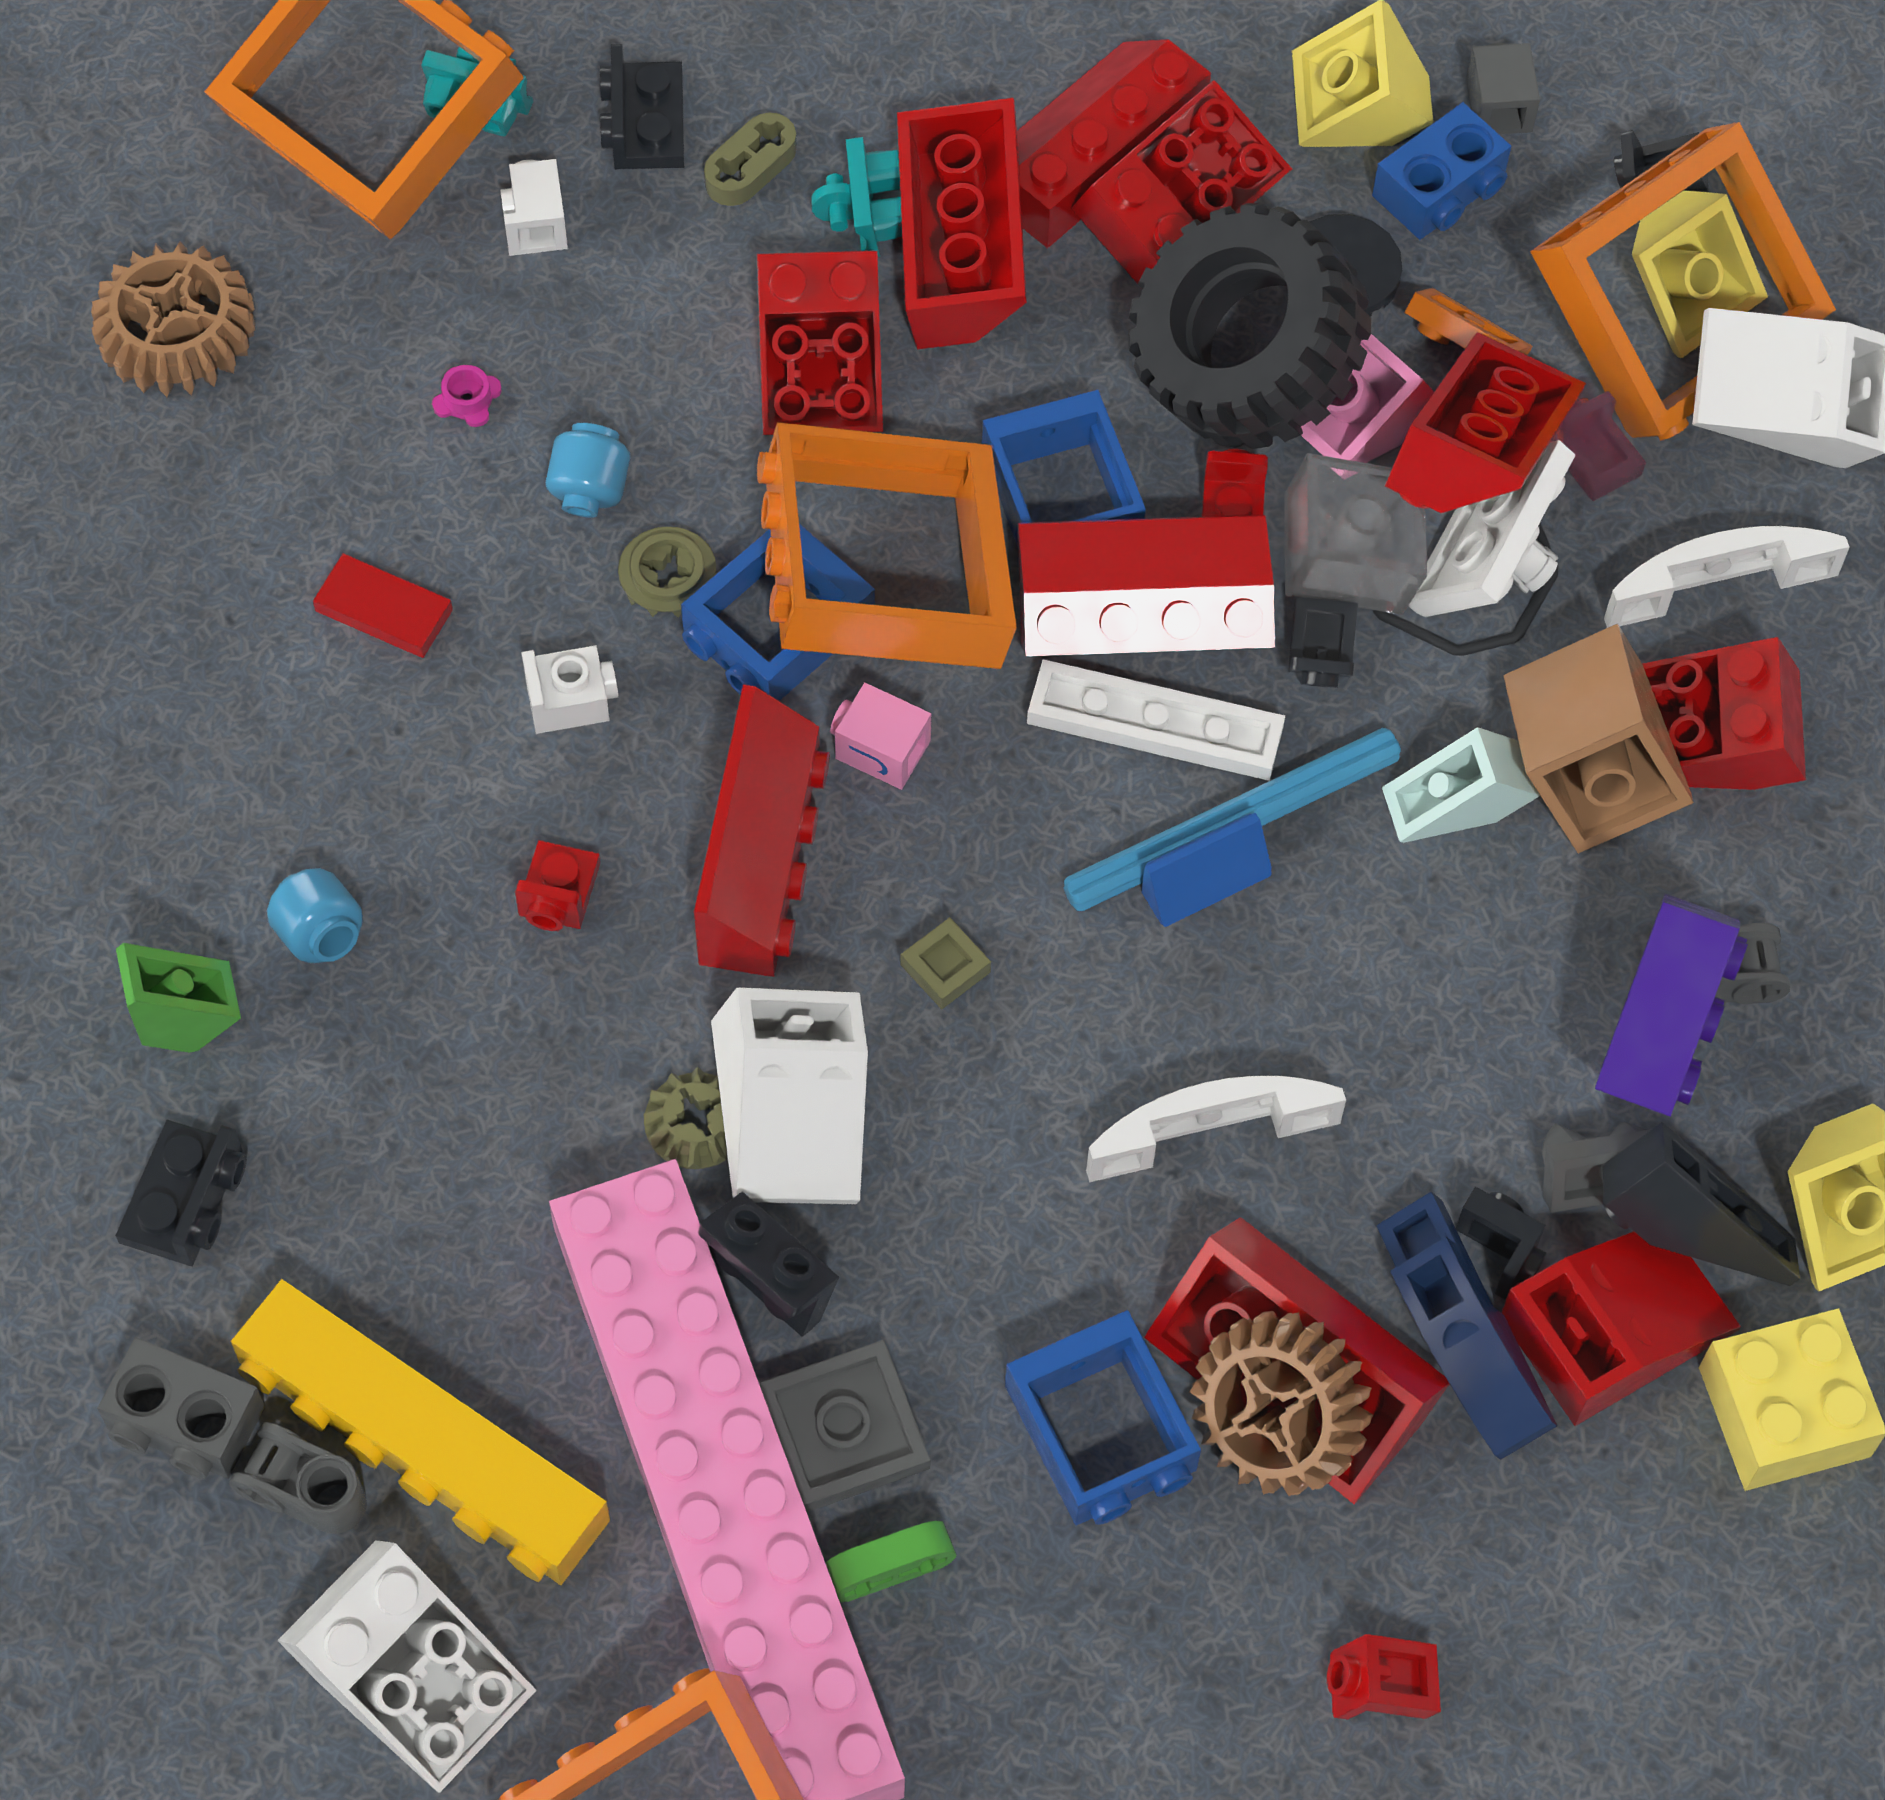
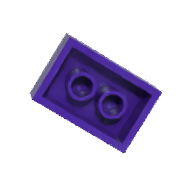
(1672, 1006)

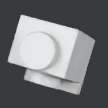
(534, 208)
(568, 688)

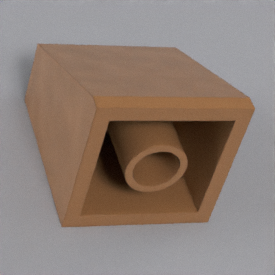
(1596, 739)

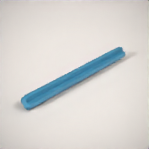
(1268, 801)

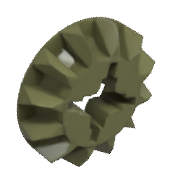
(653, 551)
(685, 1141)

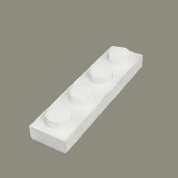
(1156, 719)

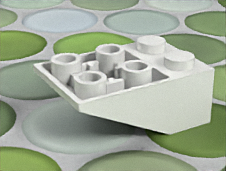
(1793, 385)
(792, 1093)
(407, 1663)

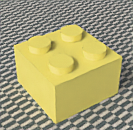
(1792, 1399)

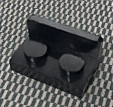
(645, 112)
(181, 1191)
(769, 1262)

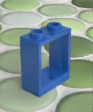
(1055, 429)
(711, 638)
(1075, 1359)

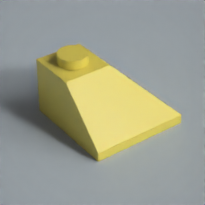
(1360, 83)
(1695, 261)
(1842, 1196)

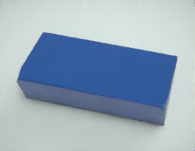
(1206, 870)

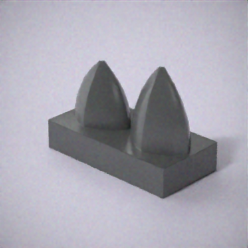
(1575, 1164)

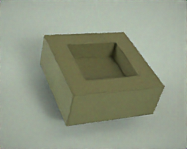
(945, 963)

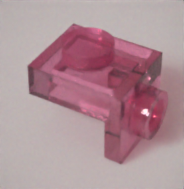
(1601, 450)

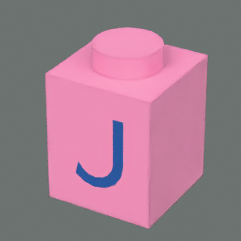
(881, 735)

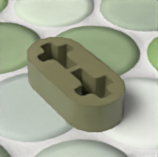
(756, 164)

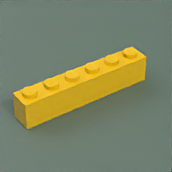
(421, 1433)

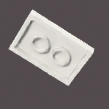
(1495, 544)

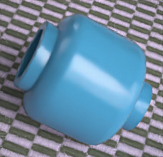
(588, 469)
(315, 916)

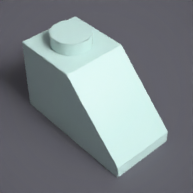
(1460, 787)

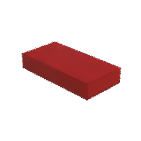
(383, 605)

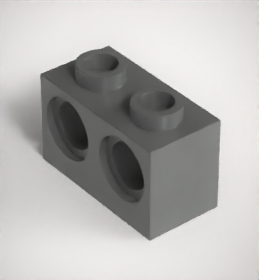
(190, 1396)

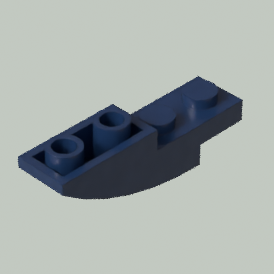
(1463, 1327)

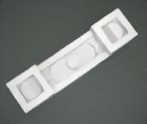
(1792, 552)
(1292, 1102)

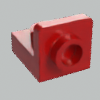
(1234, 483)
(557, 886)
(1384, 1678)

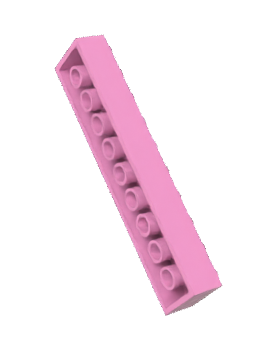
(722, 1480)

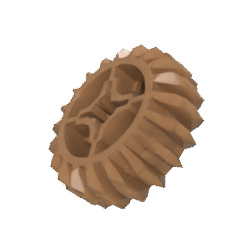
(181, 335)
(1295, 1451)

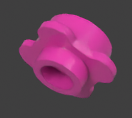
(464, 380)

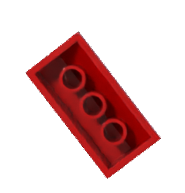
(1097, 126)
(960, 220)
(1482, 428)
(1145, 585)
(759, 836)
(1247, 1274)

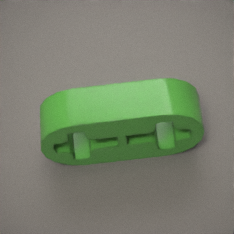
(890, 1560)

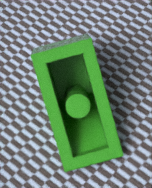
(177, 996)

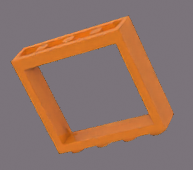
(429, 156)
(1590, 313)
(895, 465)
(650, 1726)

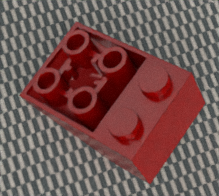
(1180, 173)
(820, 340)
(1733, 715)
(1614, 1321)

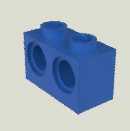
(1438, 165)

